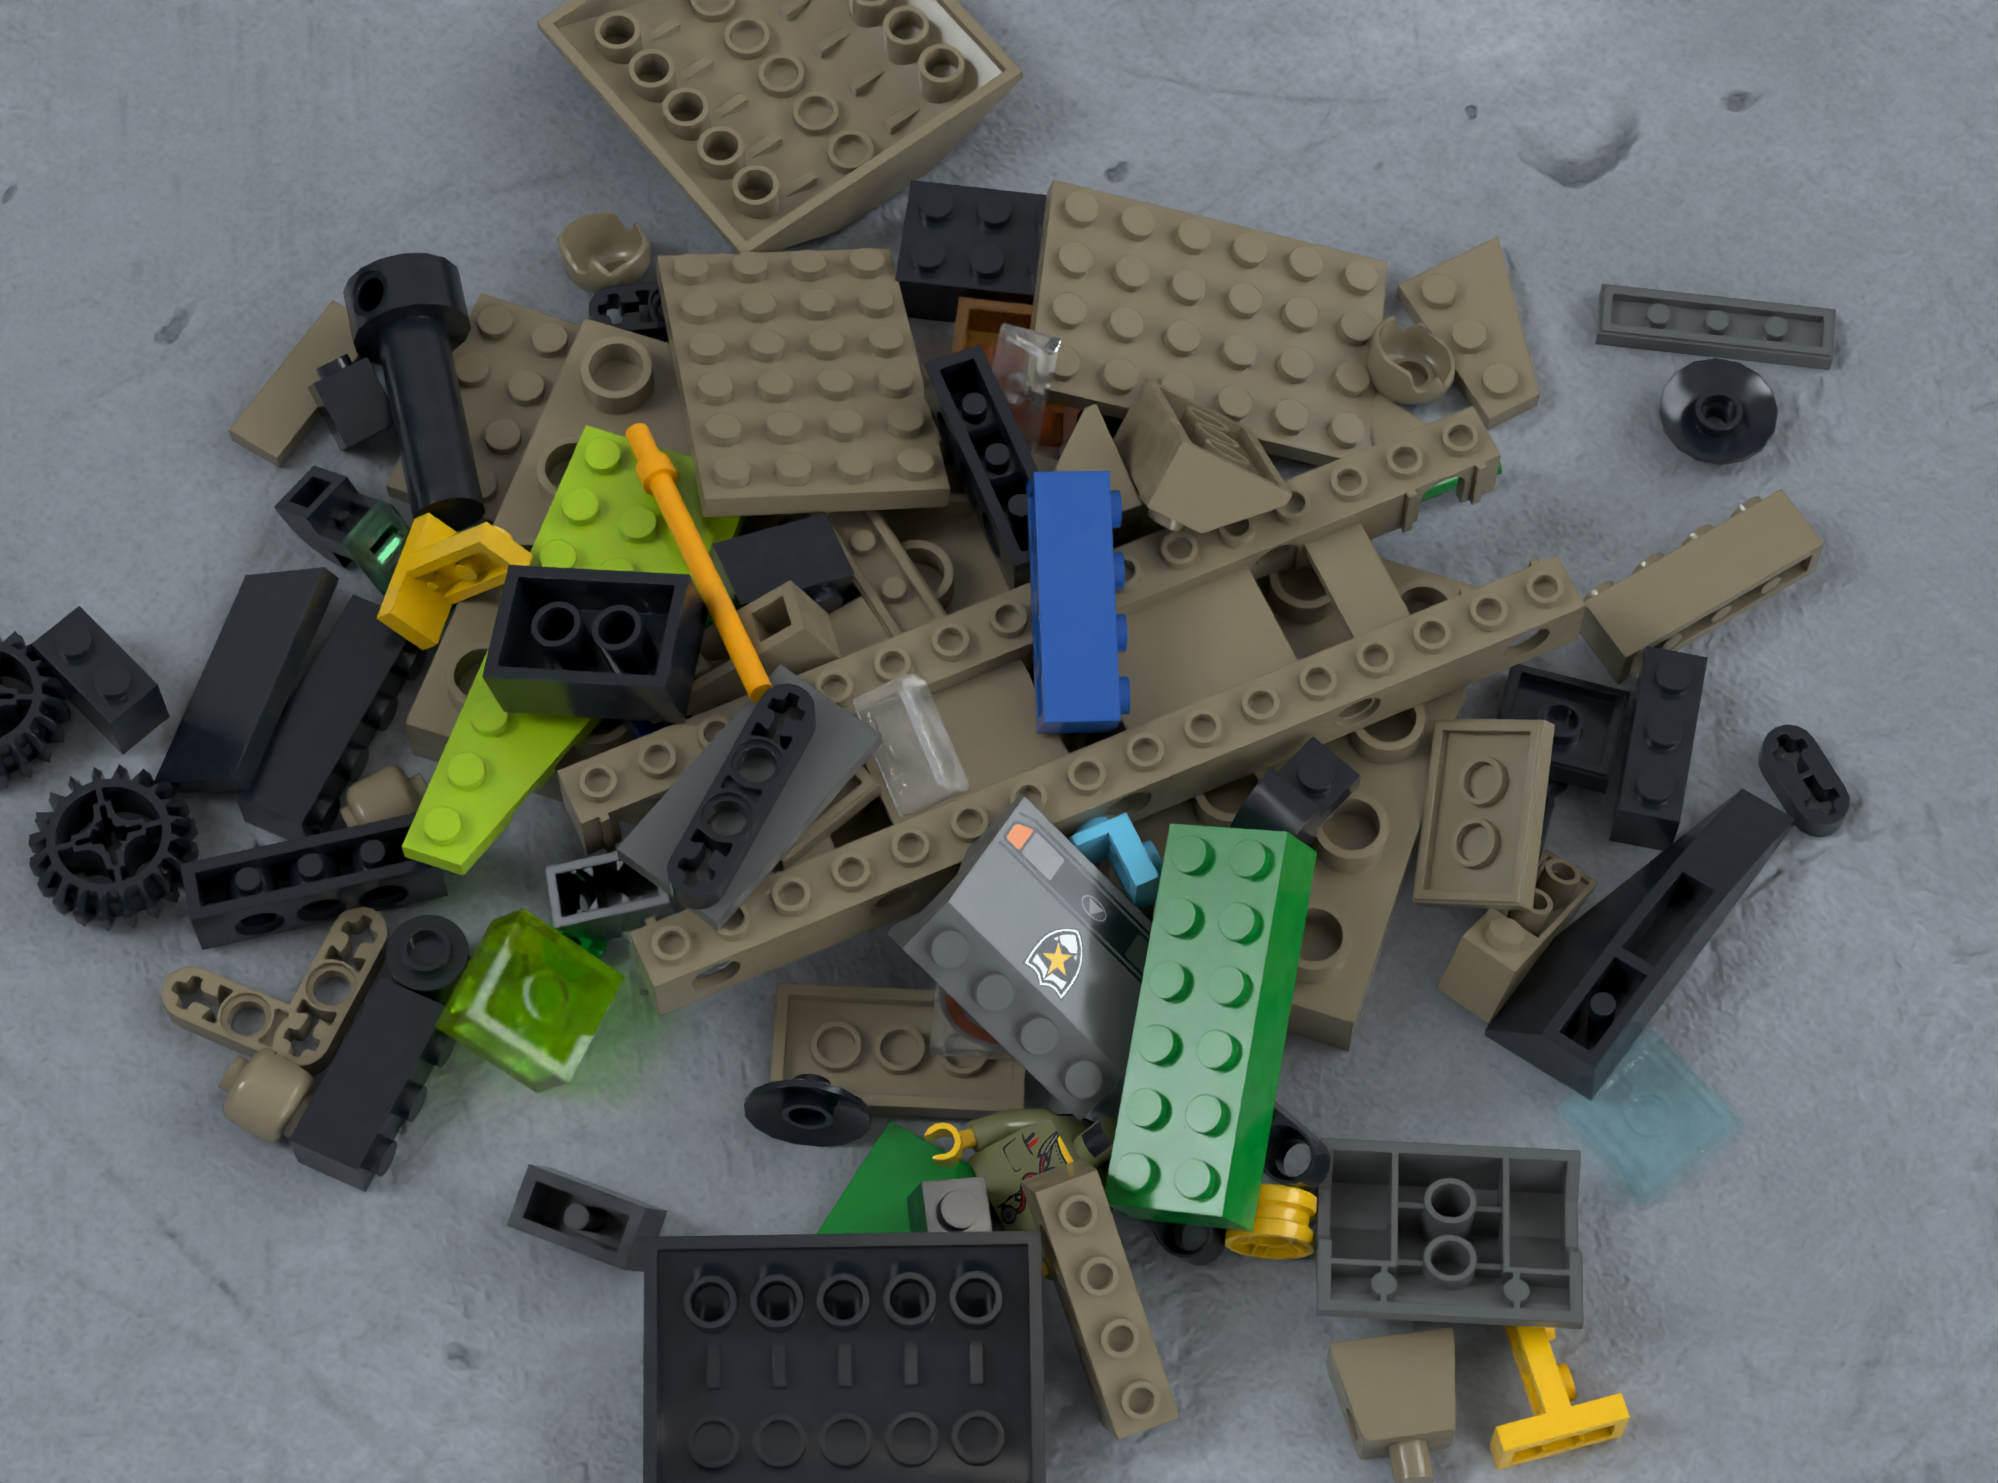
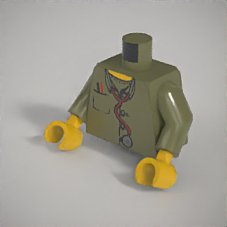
(1022, 1145)

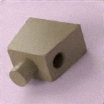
(1397, 1397)

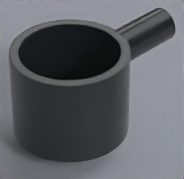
(428, 956)

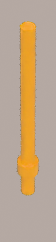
(660, 480)

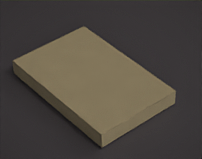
(1483, 814)

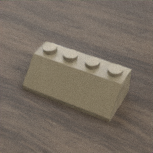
(1195, 463)

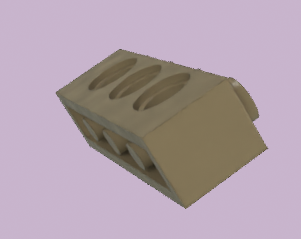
(1100, 1299)

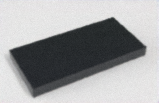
(247, 680)

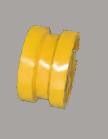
(1279, 1226)

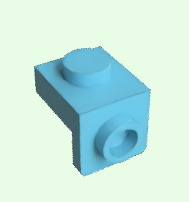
(1133, 862)

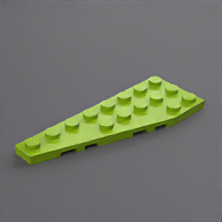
(498, 756)

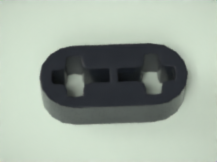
(1814, 773)

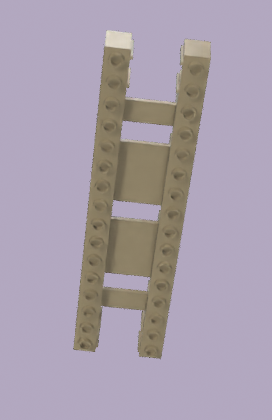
(1207, 703)

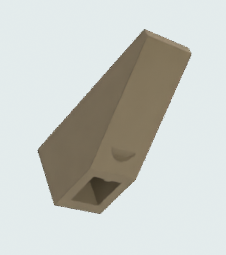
(1508, 943)

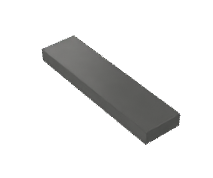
(1716, 326)

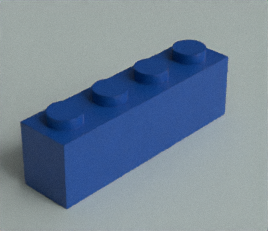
(1075, 602)

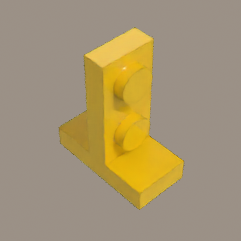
(443, 569)
(1550, 1389)

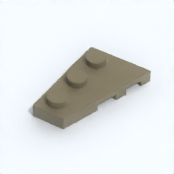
(1475, 313)

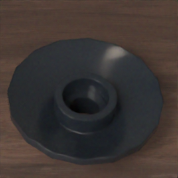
(1721, 391)
(807, 1112)

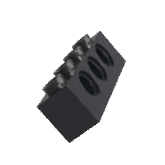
(984, 452)
(305, 882)

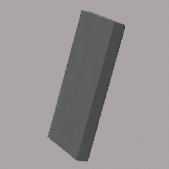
(828, 763)

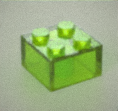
(530, 1001)

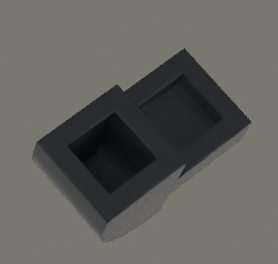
(324, 511)
(1299, 794)

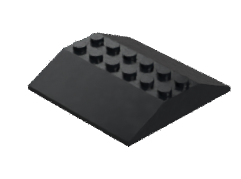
(844, 1358)

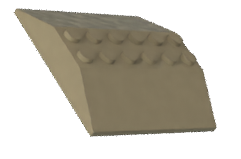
(786, 108)

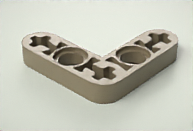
(284, 1020)

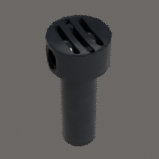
(410, 319)

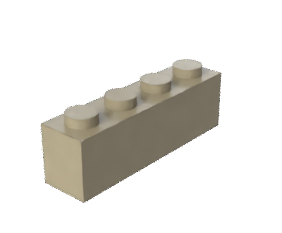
(1700, 584)

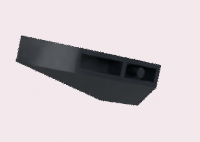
(1632, 948)

